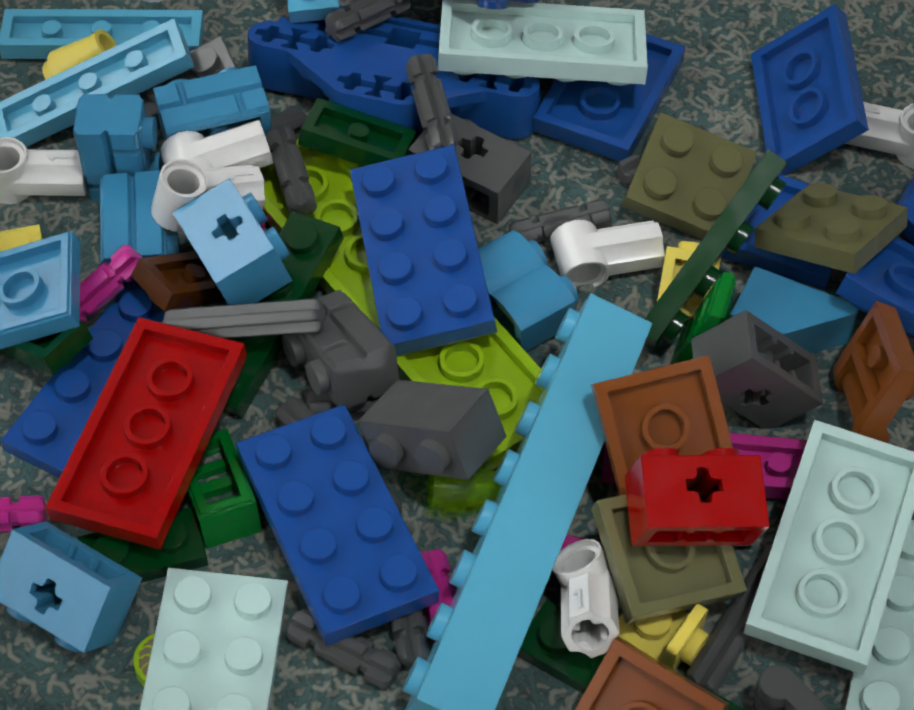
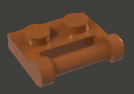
(876, 372)

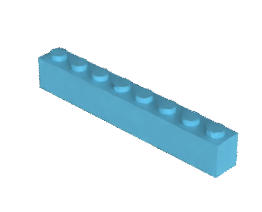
(530, 517)

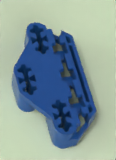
(372, 74)

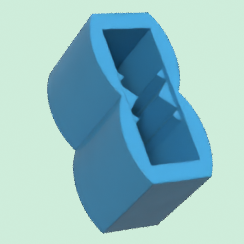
(524, 291)

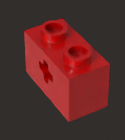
(670, 515)

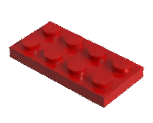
(147, 433)

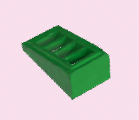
(711, 312)
(230, 516)

